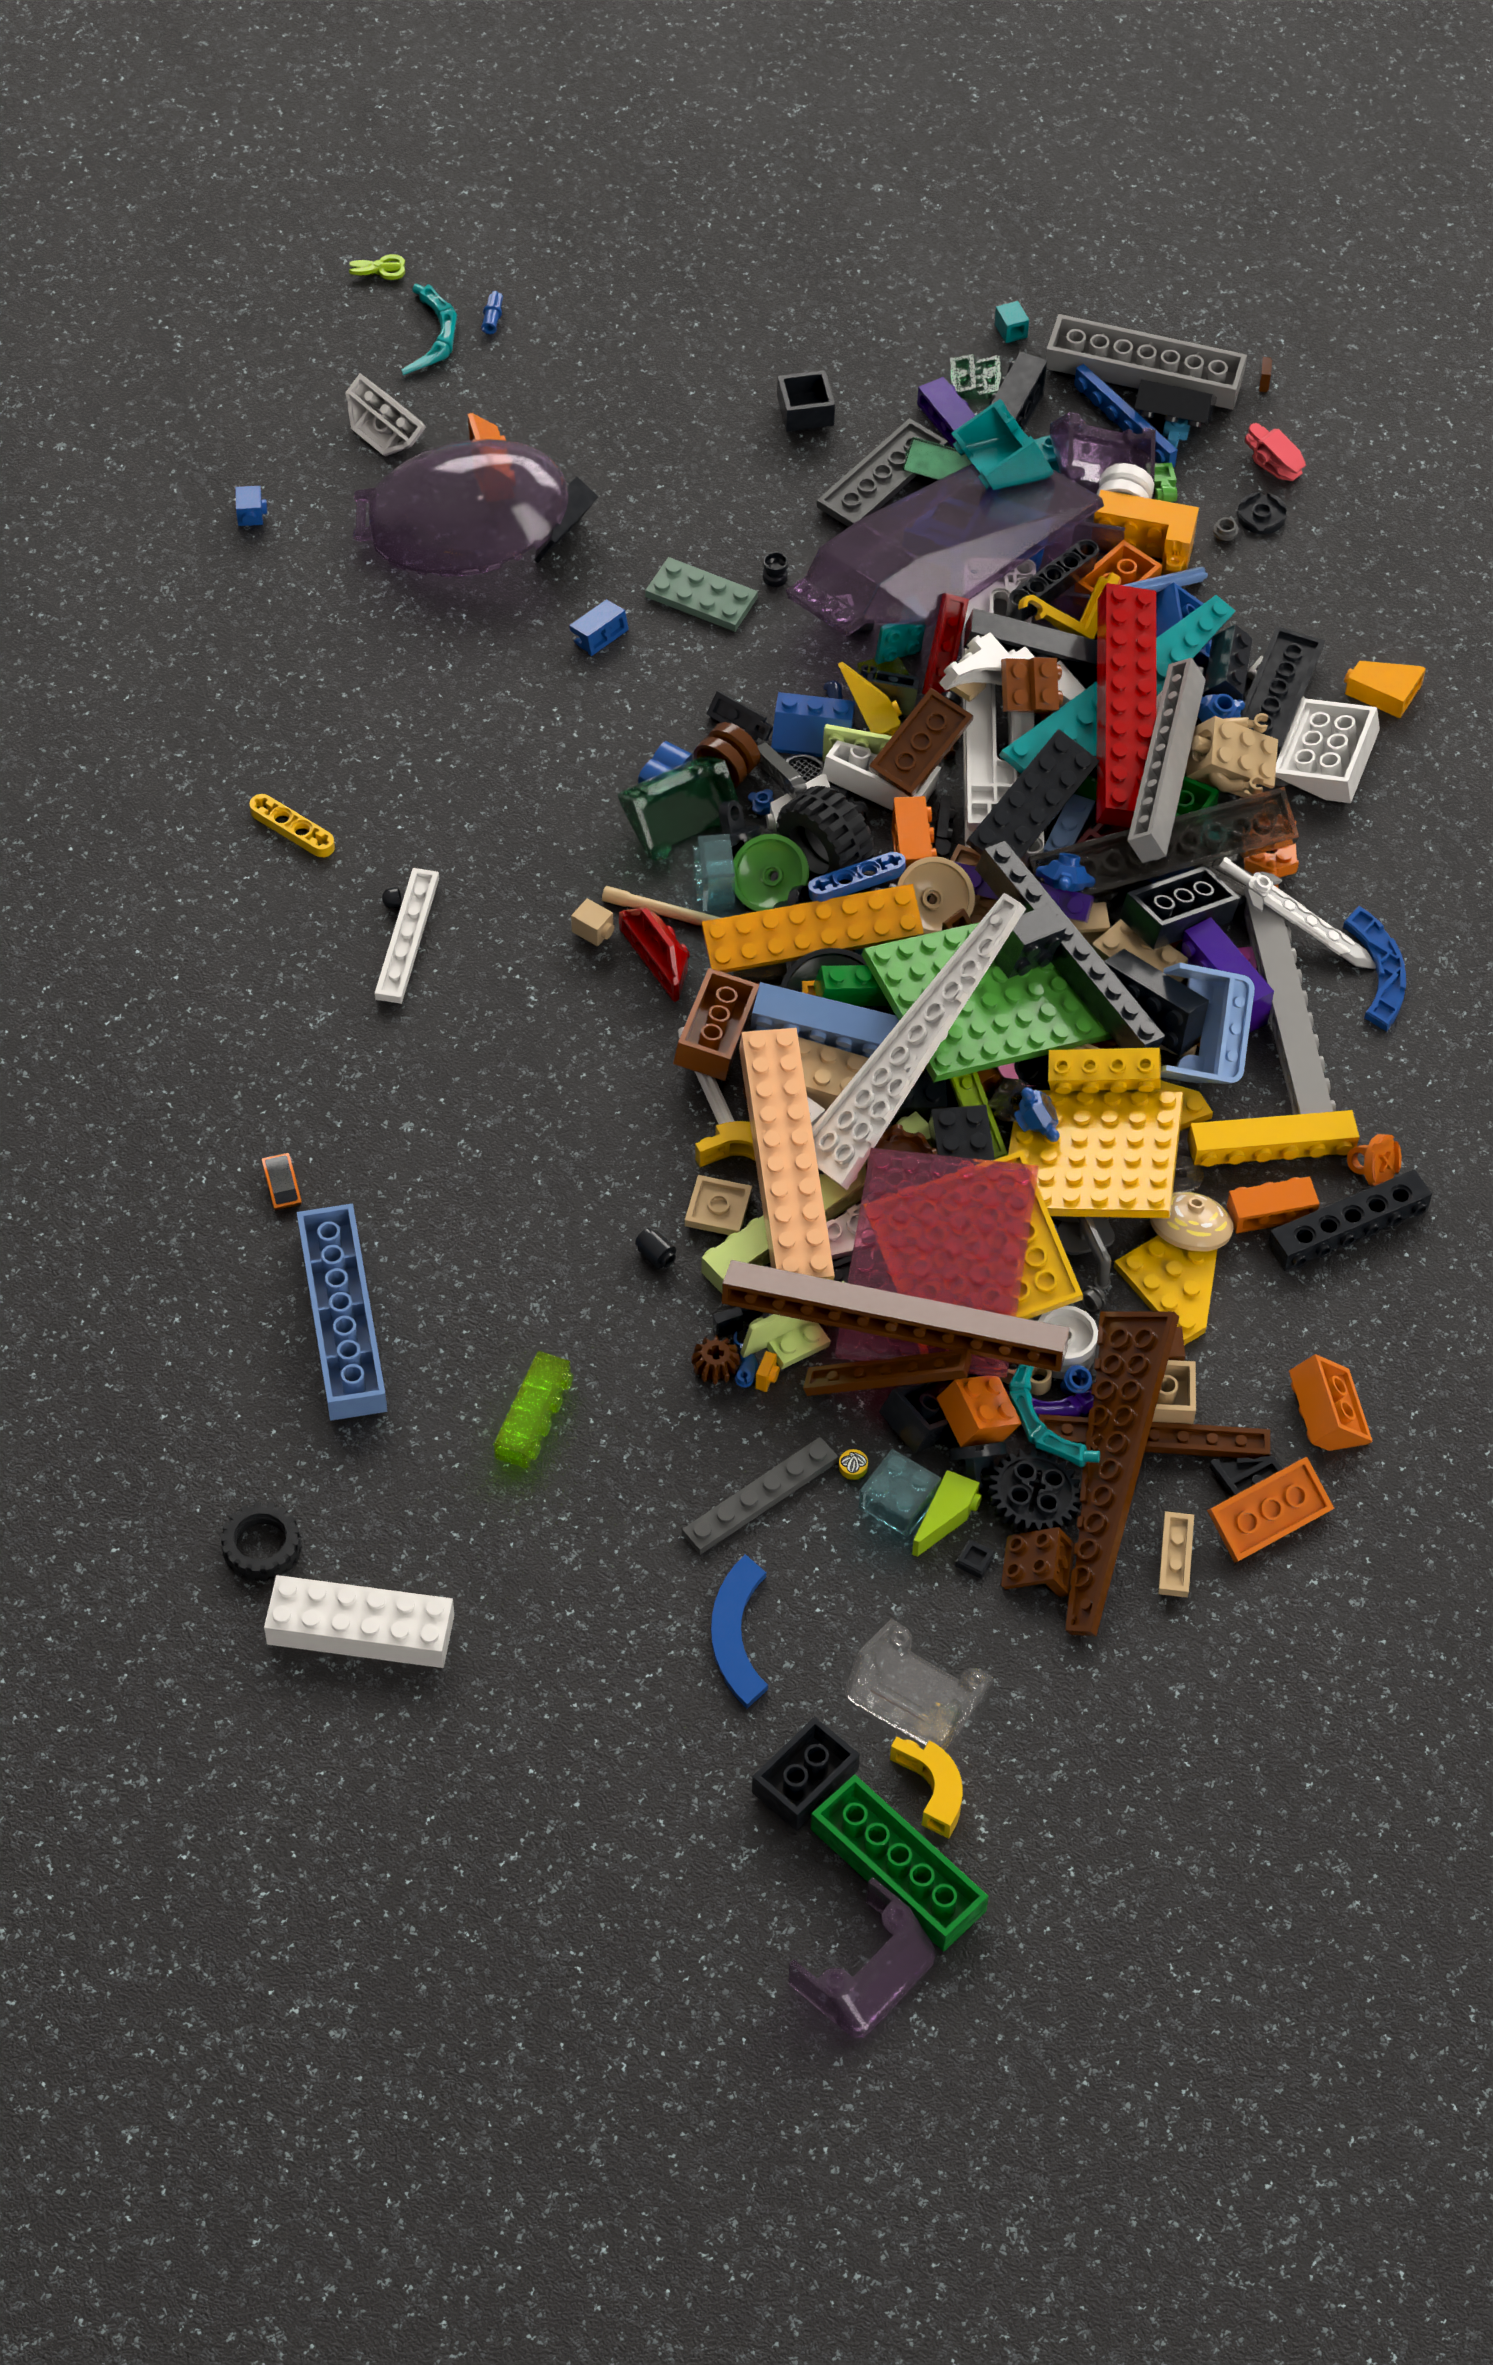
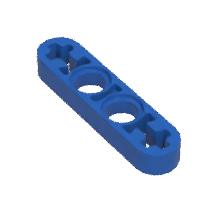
(828, 885)

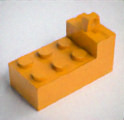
(1152, 526)

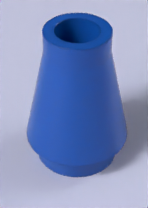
(1076, 1380)

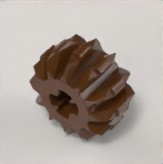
(715, 1359)

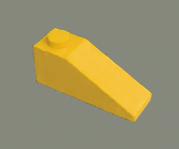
(874, 705)

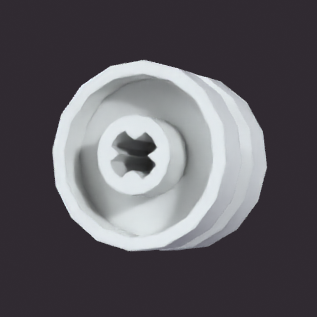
(1127, 480)
(1081, 1340)

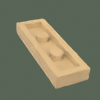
(1176, 1554)

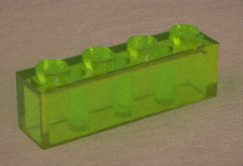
(532, 1410)

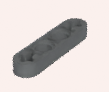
(781, 771)

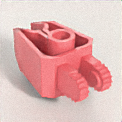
(1275, 452)

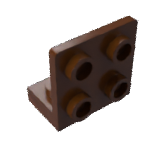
(1039, 1559)

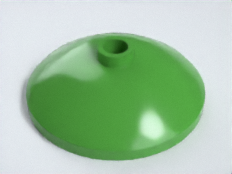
(756, 864)

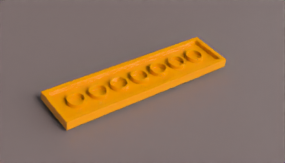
(798, 929)

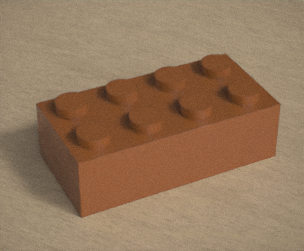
(716, 1024)

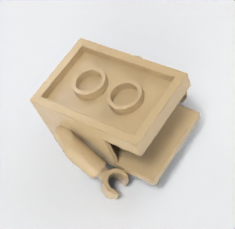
(1233, 756)

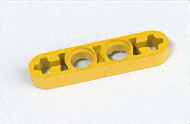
(294, 823)

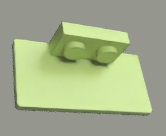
(870, 740)
(786, 1337)

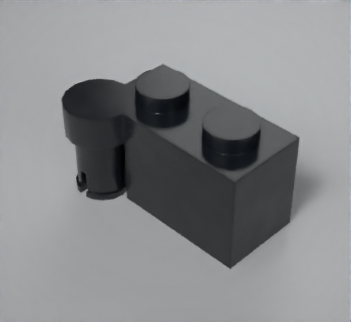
(895, 686)

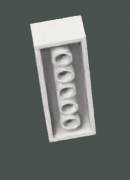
(359, 1621)

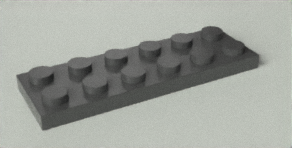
(875, 477)

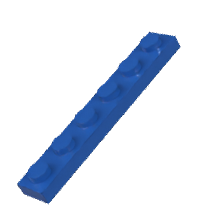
(1120, 412)

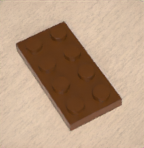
(921, 742)

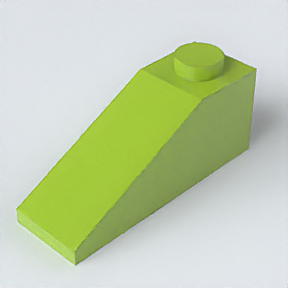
(948, 1510)

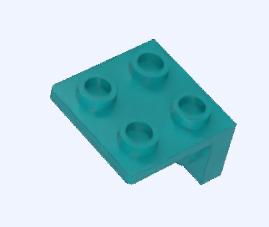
(899, 641)

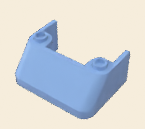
(1224, 1029)

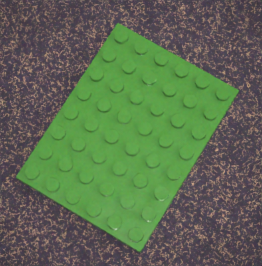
(1002, 1017)

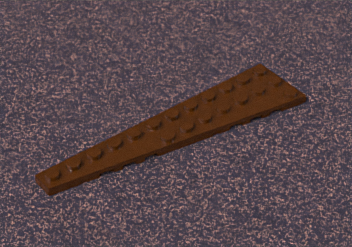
(1126, 1392)

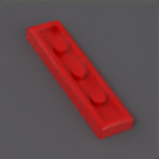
(945, 640)

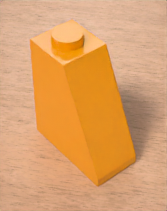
(1384, 685)

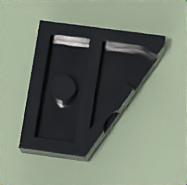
(1244, 1472)

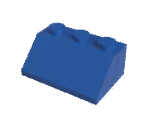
(1171, 607)
(802, 719)

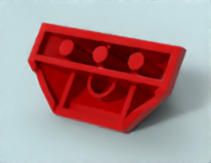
(657, 948)

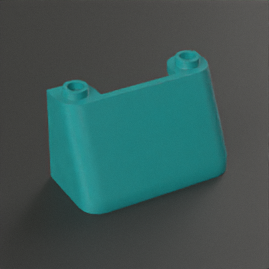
(1000, 449)

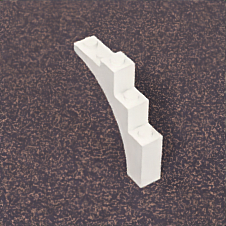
(983, 665)

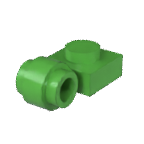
(1165, 482)

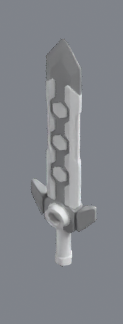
(1261, 890)

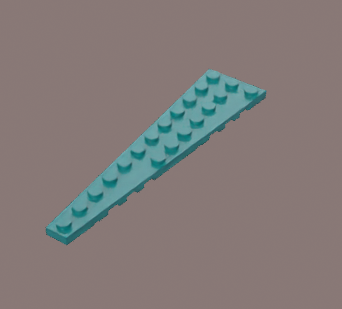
(1079, 715)

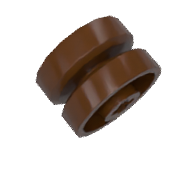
(732, 745)

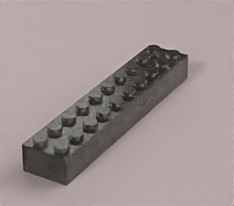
(1196, 840)

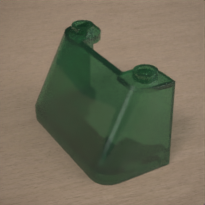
(677, 804)

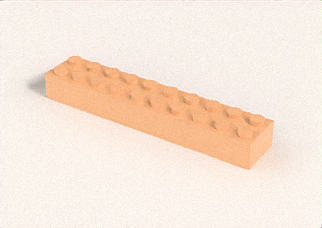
(785, 1152)

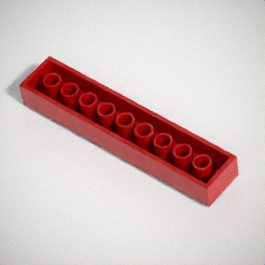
(1124, 697)

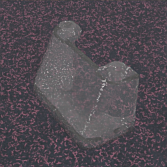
(911, 1690)

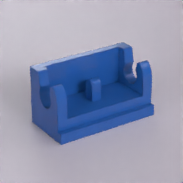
(599, 627)

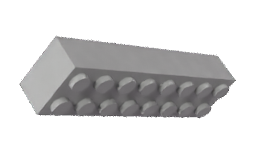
(1130, 355)

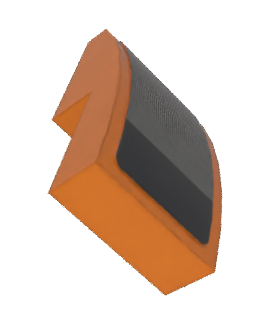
(281, 1181)

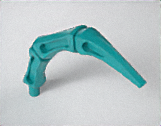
(447, 317)
(1036, 1430)

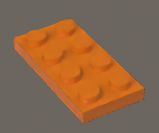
(1270, 1509)

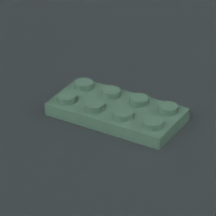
(701, 594)

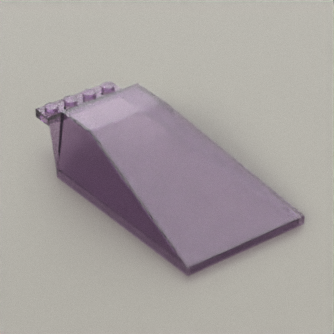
(933, 543)

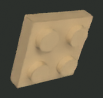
(718, 1205)

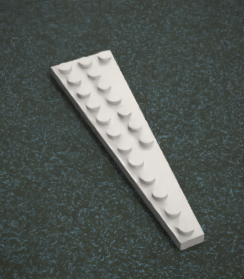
(881, 1085)

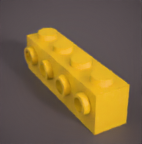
(1104, 1070)

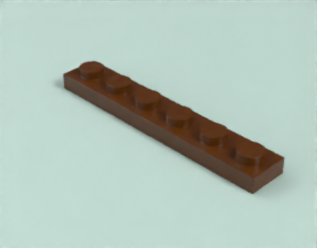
(887, 1373)

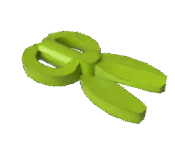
(380, 267)

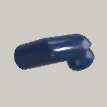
(833, 689)

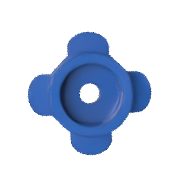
(761, 801)

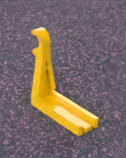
(1088, 624)

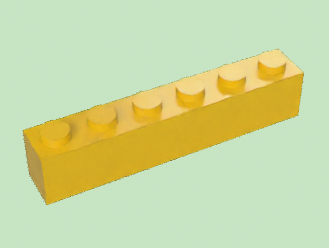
(1272, 1138)

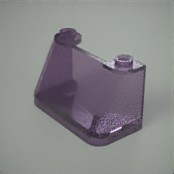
(1087, 451)

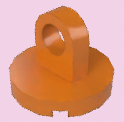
(1380, 1160)

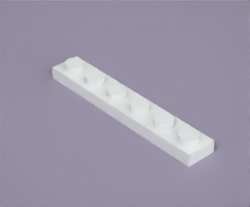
(407, 935)

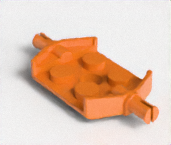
(1280, 863)

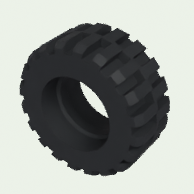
(826, 830)

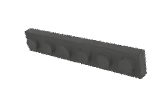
(759, 1495)

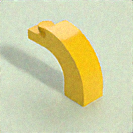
(729, 1140)
(943, 1777)

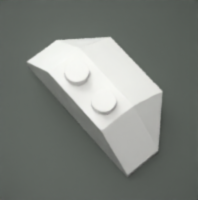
(381, 418)

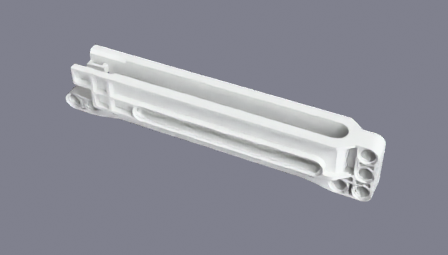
(984, 773)

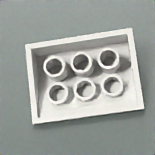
(1328, 748)

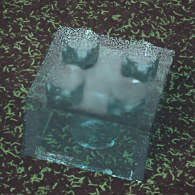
(714, 872)
(899, 1492)

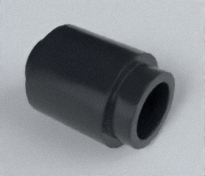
(656, 1248)

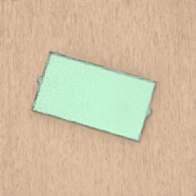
(933, 459)

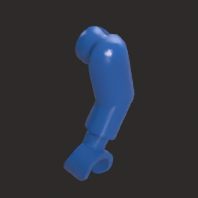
(748, 1368)

